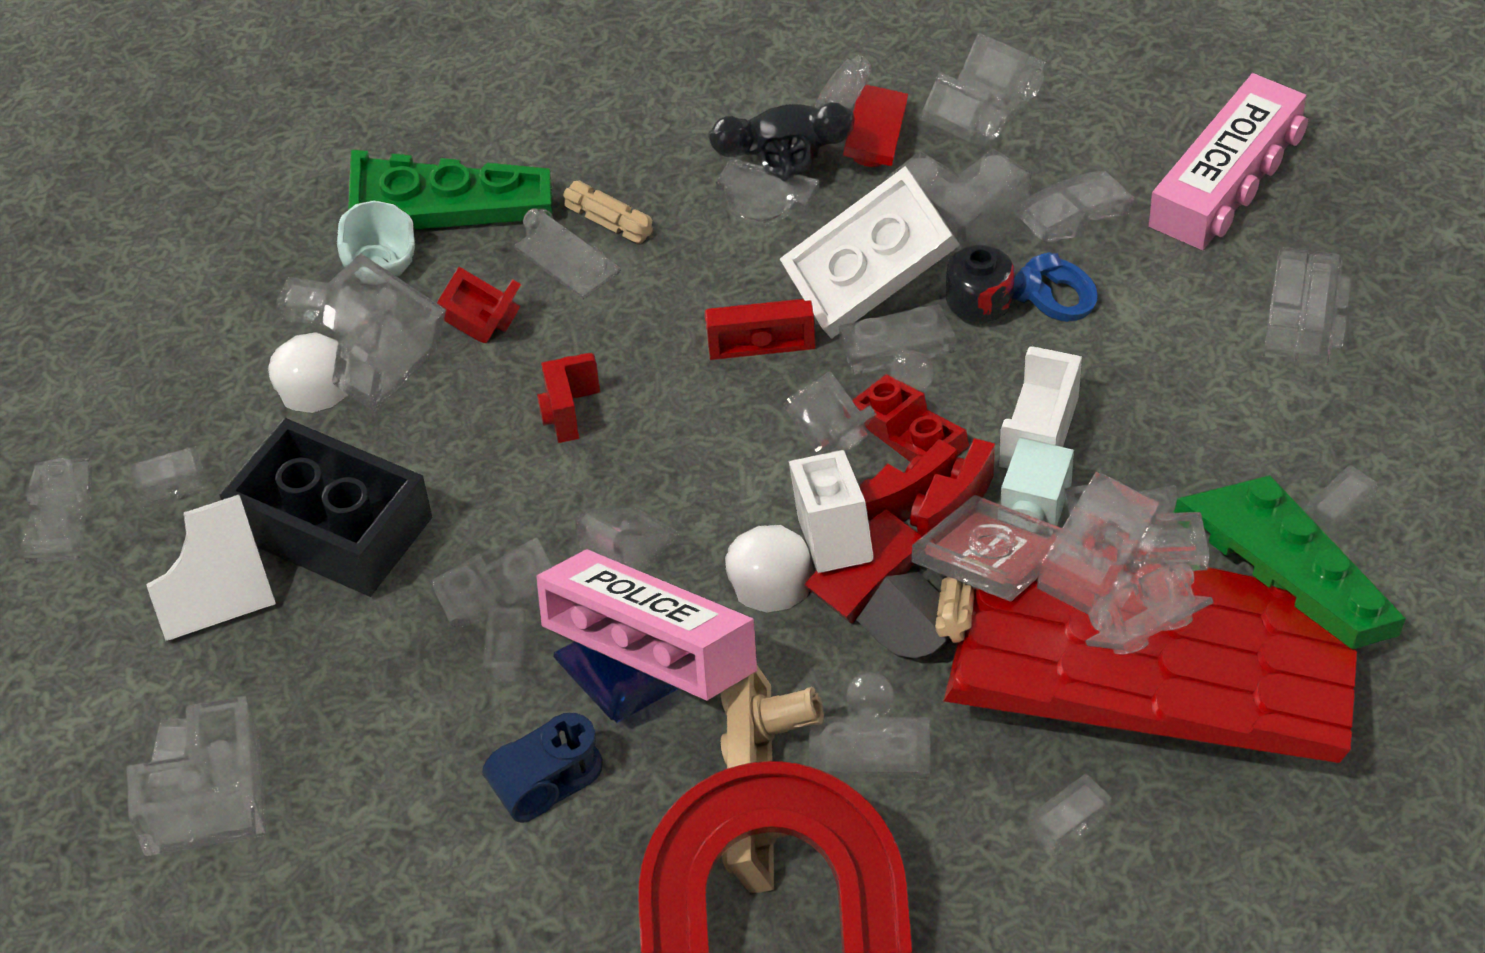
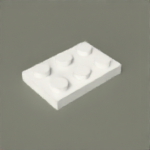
(869, 251)

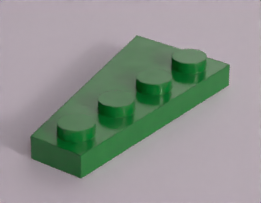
(449, 191)
(1296, 556)

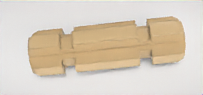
(608, 212)
(954, 609)

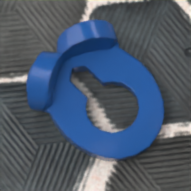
(1030, 287)

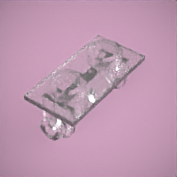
(564, 254)
(1129, 621)

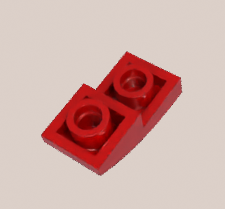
(876, 126)
(905, 421)
(897, 490)
(946, 494)
(852, 587)

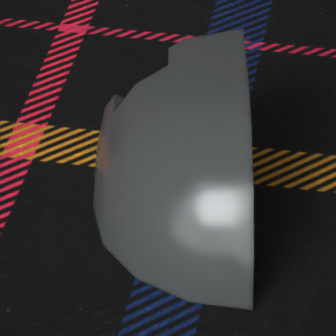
(904, 616)

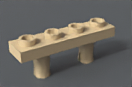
(751, 727)

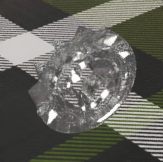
(846, 83)

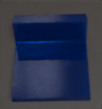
(610, 683)

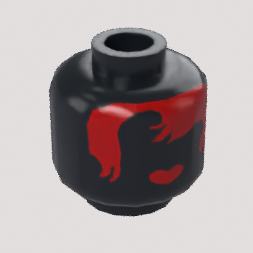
(980, 283)

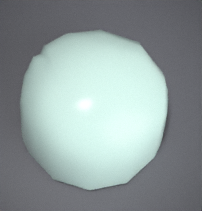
(378, 233)

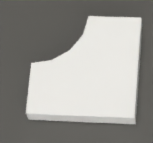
(215, 574)

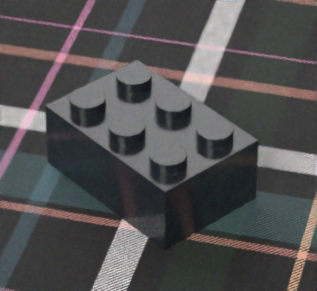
(330, 506)

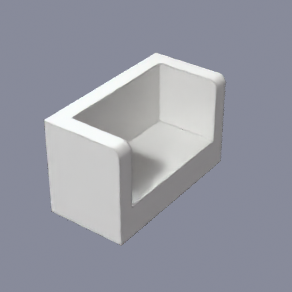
(1044, 402)
(831, 511)

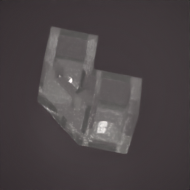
(988, 92)

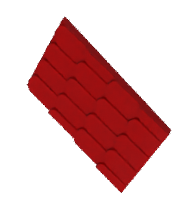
(1235, 676)

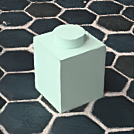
(1038, 480)

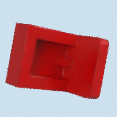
(478, 306)
(563, 381)

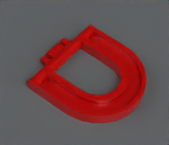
(773, 800)

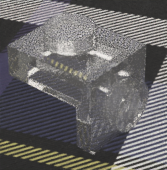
(828, 415)

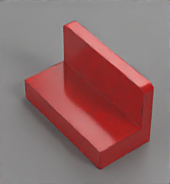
(760, 329)

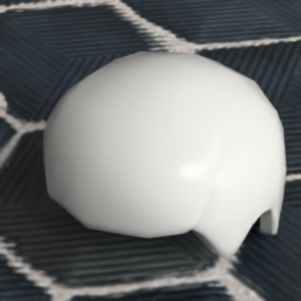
(304, 372)
(769, 568)

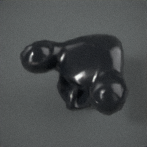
(783, 136)

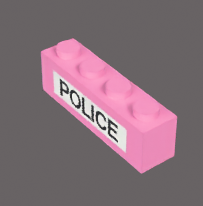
(1228, 162)
(647, 624)

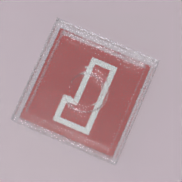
(987, 547)

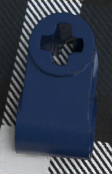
(540, 769)

